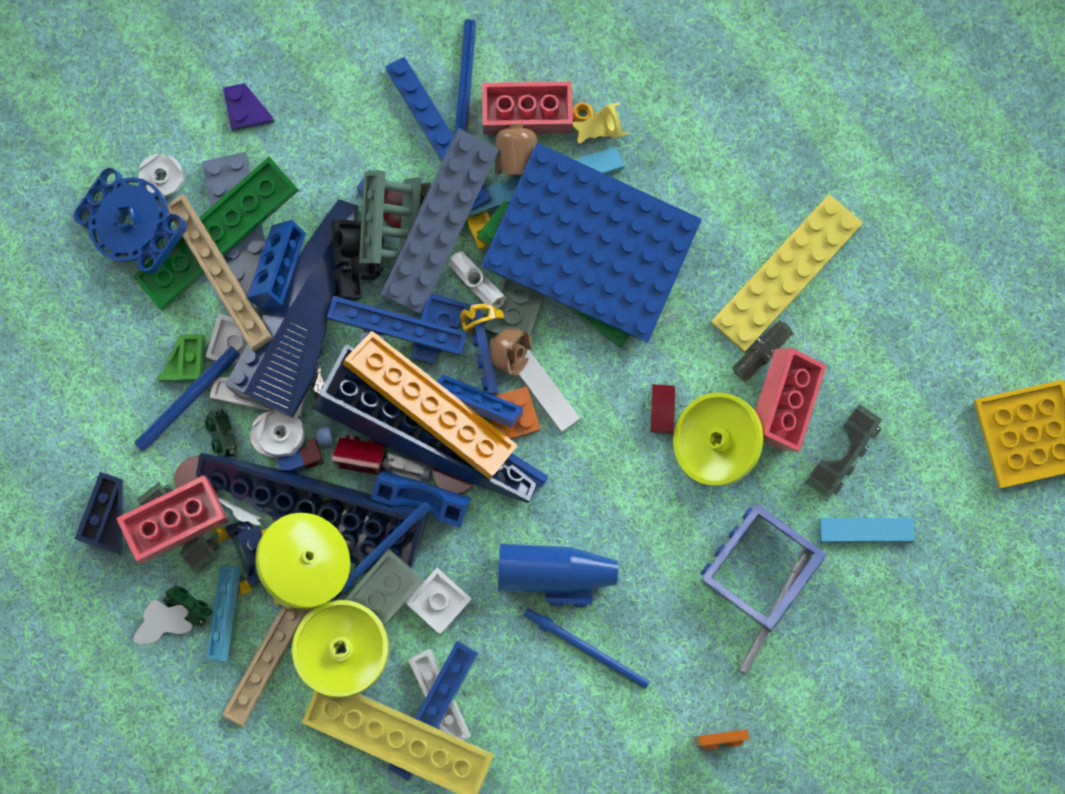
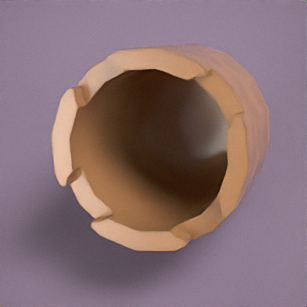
(514, 148)

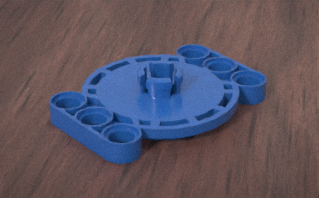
(143, 207)

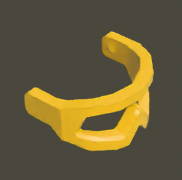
(493, 313)

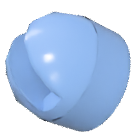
(324, 436)

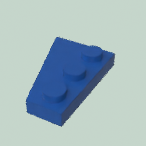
(441, 312)

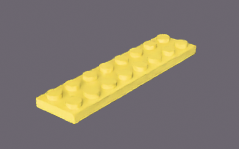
(786, 273)
(401, 741)

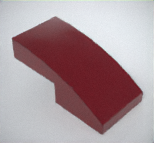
(662, 409)

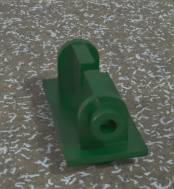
(216, 425)
(197, 609)

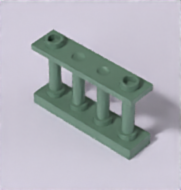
(372, 214)

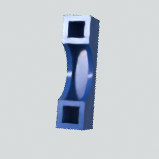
(401, 490)

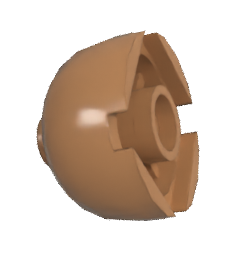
(509, 350)

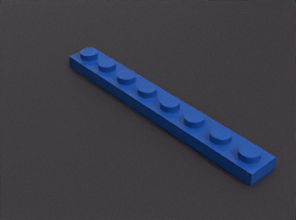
(426, 114)

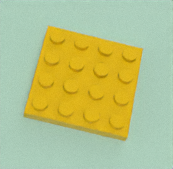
(1024, 433)

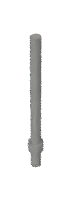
(796, 569)

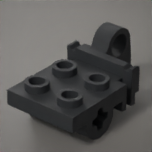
(346, 250)

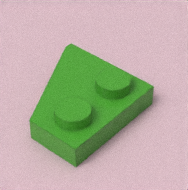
(186, 360)

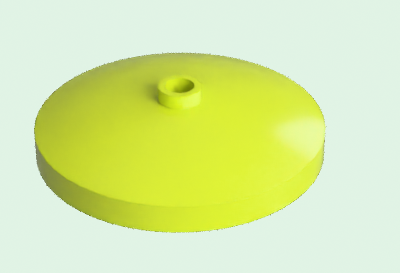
(700, 434)
(287, 571)
(324, 633)

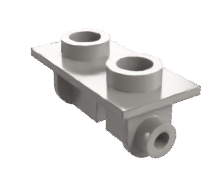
(407, 468)

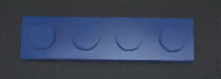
(483, 360)
(483, 402)

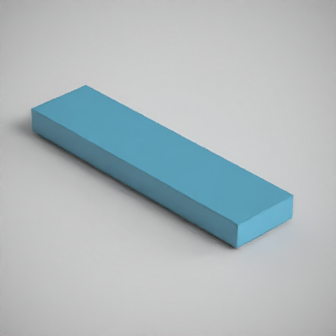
(866, 529)
(223, 613)

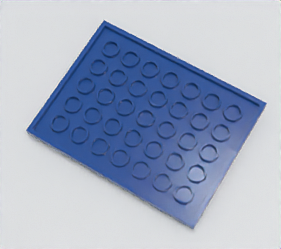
(591, 243)

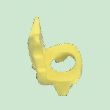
(602, 124)

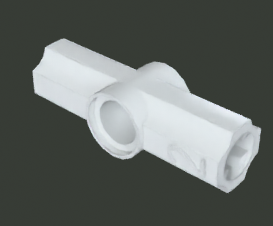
(469, 273)

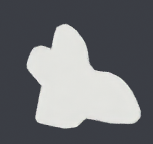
(241, 513)
(160, 620)

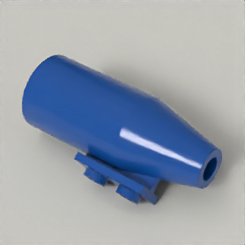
(557, 571)

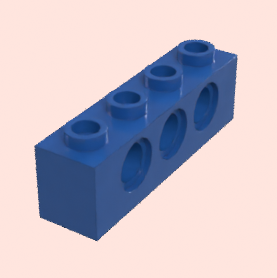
(276, 265)

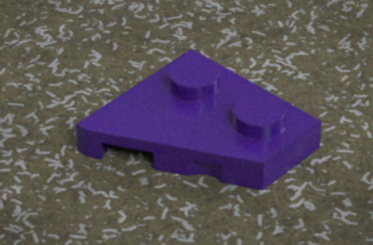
(244, 108)

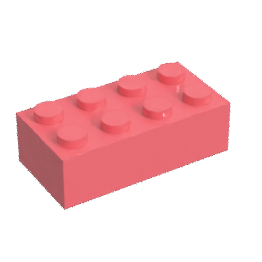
(536, 105)
(788, 398)
(172, 520)

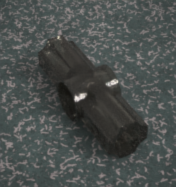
(762, 350)

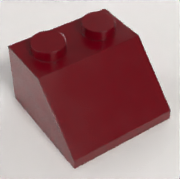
(359, 455)

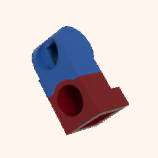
(303, 459)

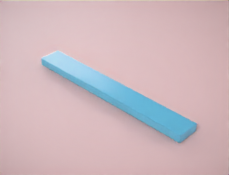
(604, 161)

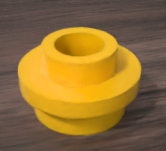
(582, 107)

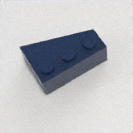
(99, 520)

